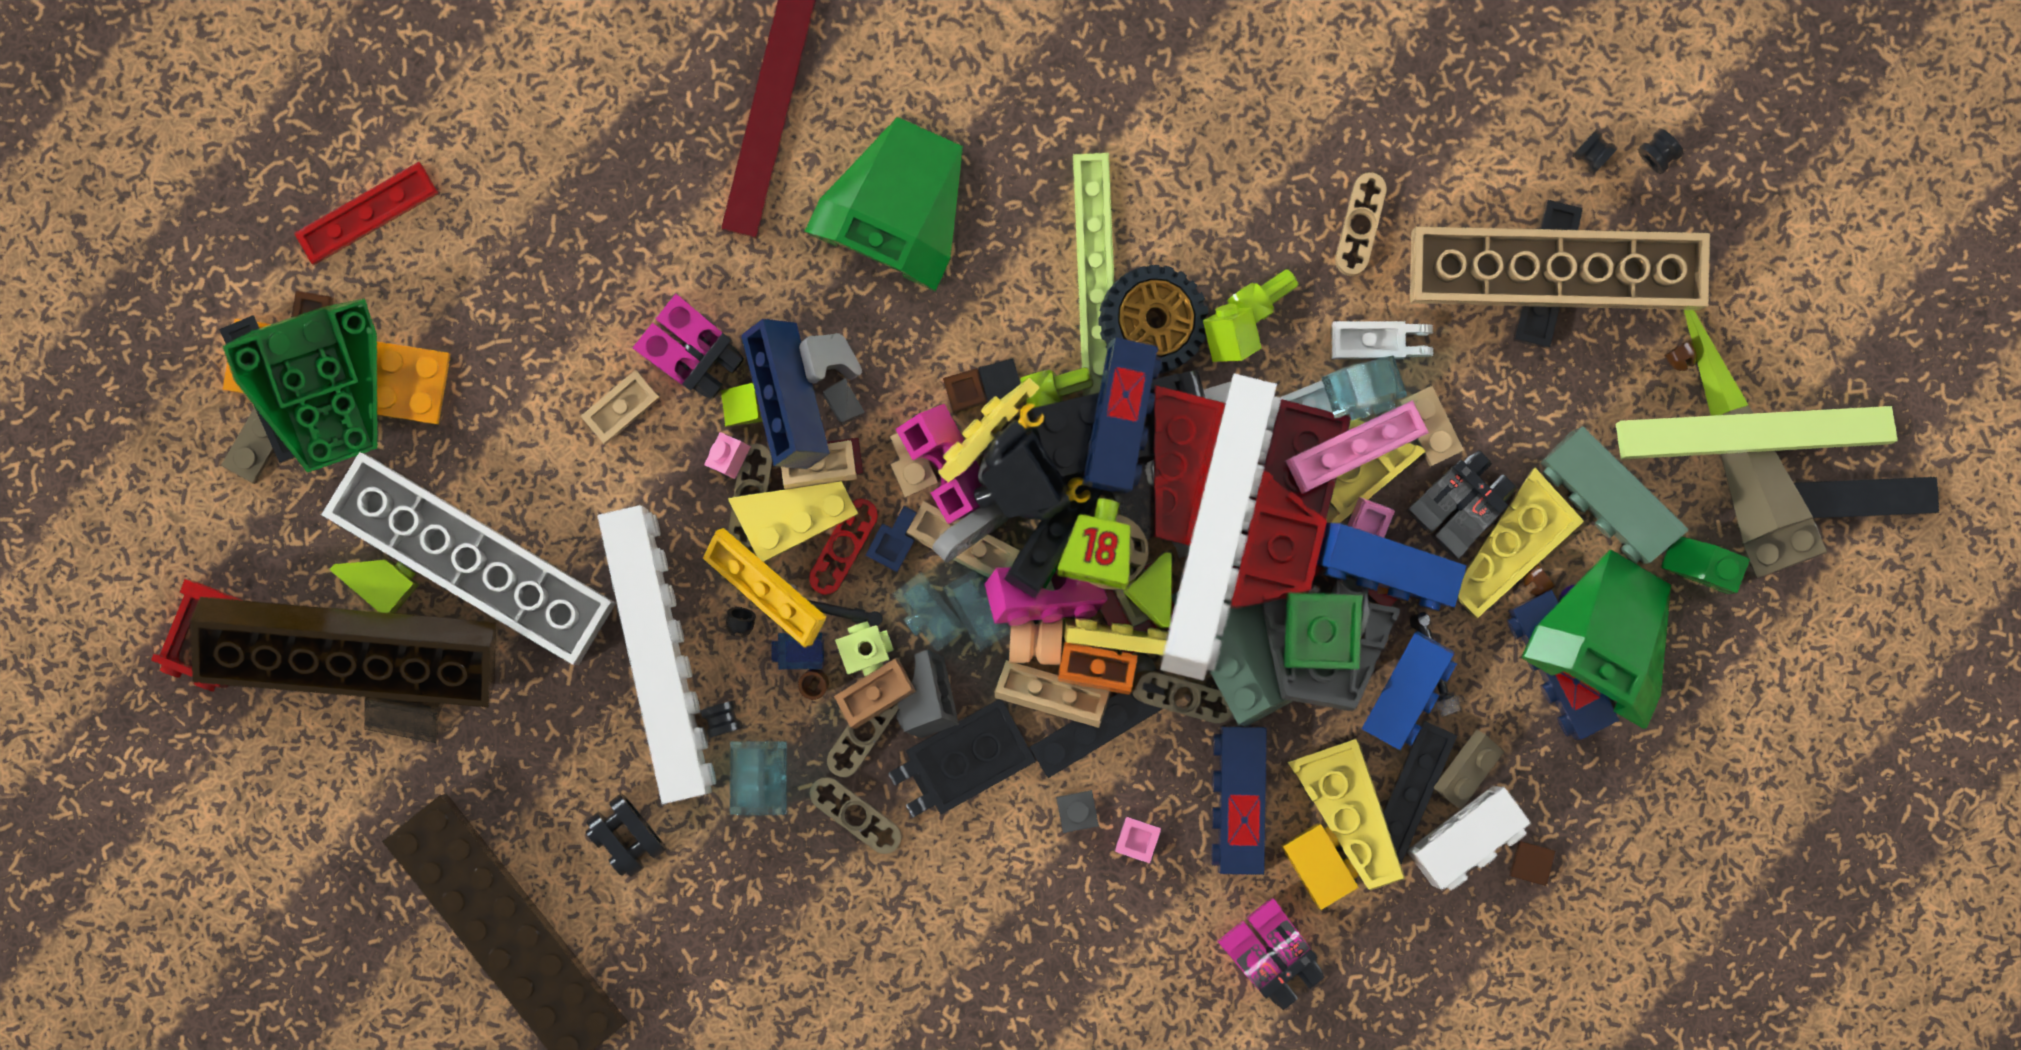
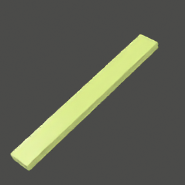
(1093, 255)
(1756, 432)

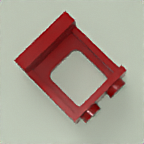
(169, 654)

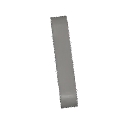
(969, 531)

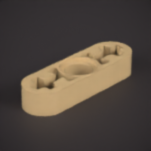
(1376, 201)

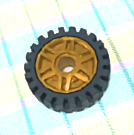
(1171, 298)

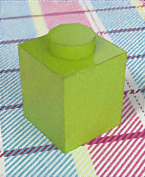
(1232, 333)

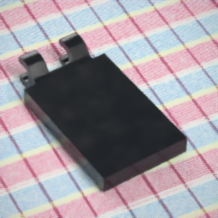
(964, 759)

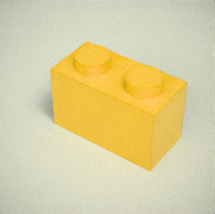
(1320, 865)

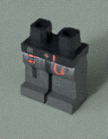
(1471, 497)

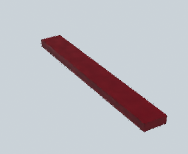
(767, 117)

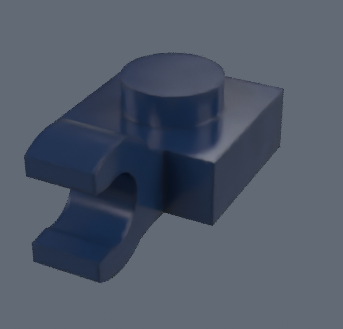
(892, 544)

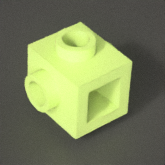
(850, 646)

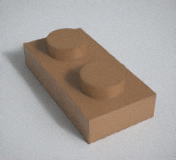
(874, 693)

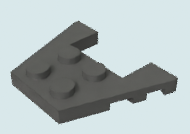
(1324, 686)

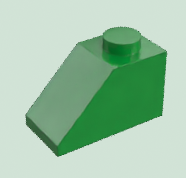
(1706, 564)

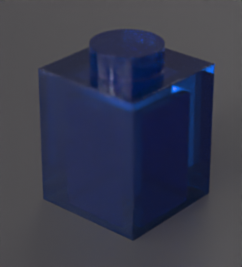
(793, 656)

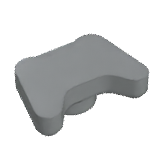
(826, 353)

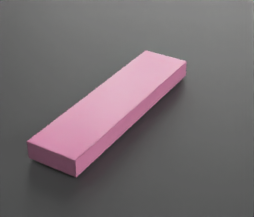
(1357, 446)

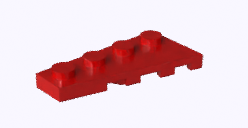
(1183, 452)

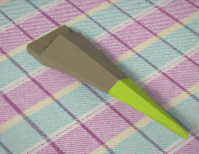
(1767, 505)

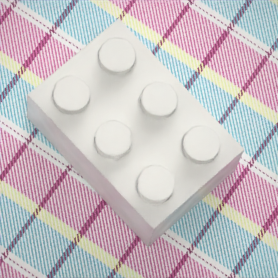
(1469, 838)

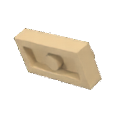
(620, 407)
(1441, 440)
(833, 468)

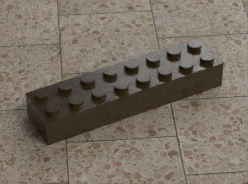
(343, 652)
(503, 928)

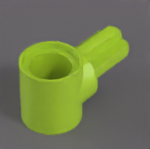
(1263, 297)
(1055, 387)

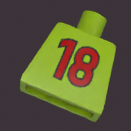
(1098, 548)

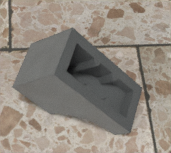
(932, 704)

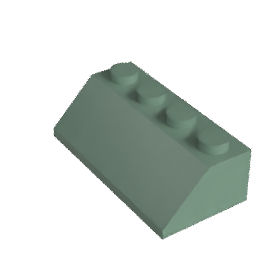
(1612, 496)
(1246, 666)

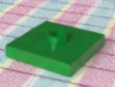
(1323, 631)

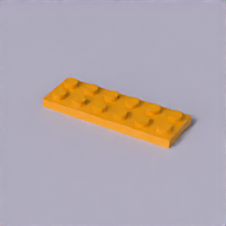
(408, 381)

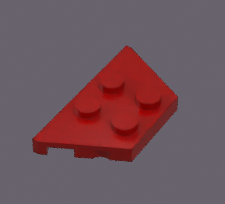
(1279, 547)

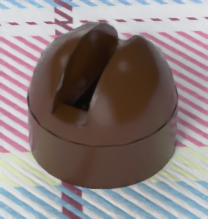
(1681, 356)
(1540, 578)
(807, 678)

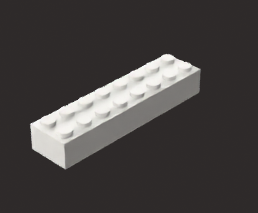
(1217, 536)
(468, 559)
(655, 653)

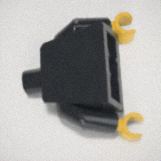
(1023, 476)

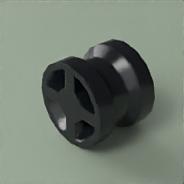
(1595, 151)
(1660, 151)
(721, 719)

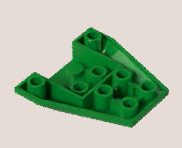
(896, 203)
(314, 381)
(1609, 635)

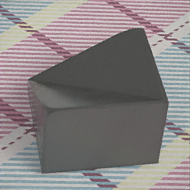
(843, 402)

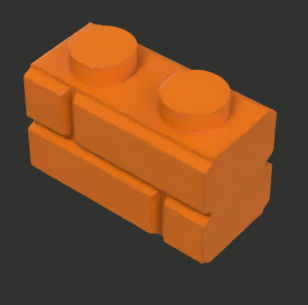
(1097, 668)

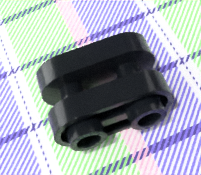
(603, 832)

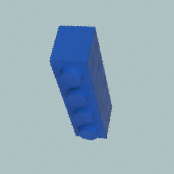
(1390, 565)

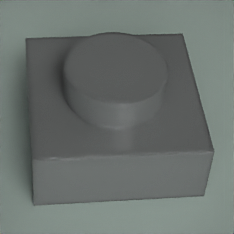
(1077, 811)

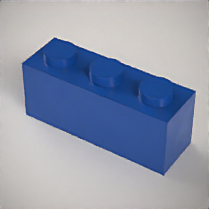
(1410, 691)

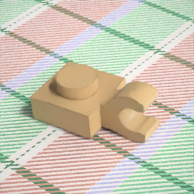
(911, 474)

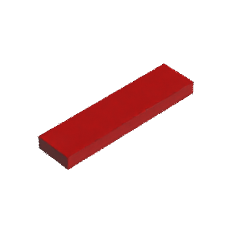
(366, 213)

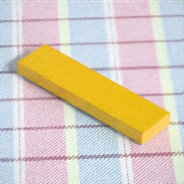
(764, 587)

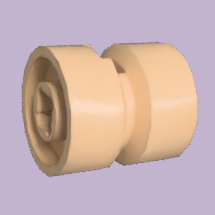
(1038, 641)

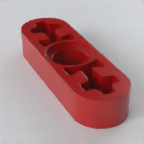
(837, 574)

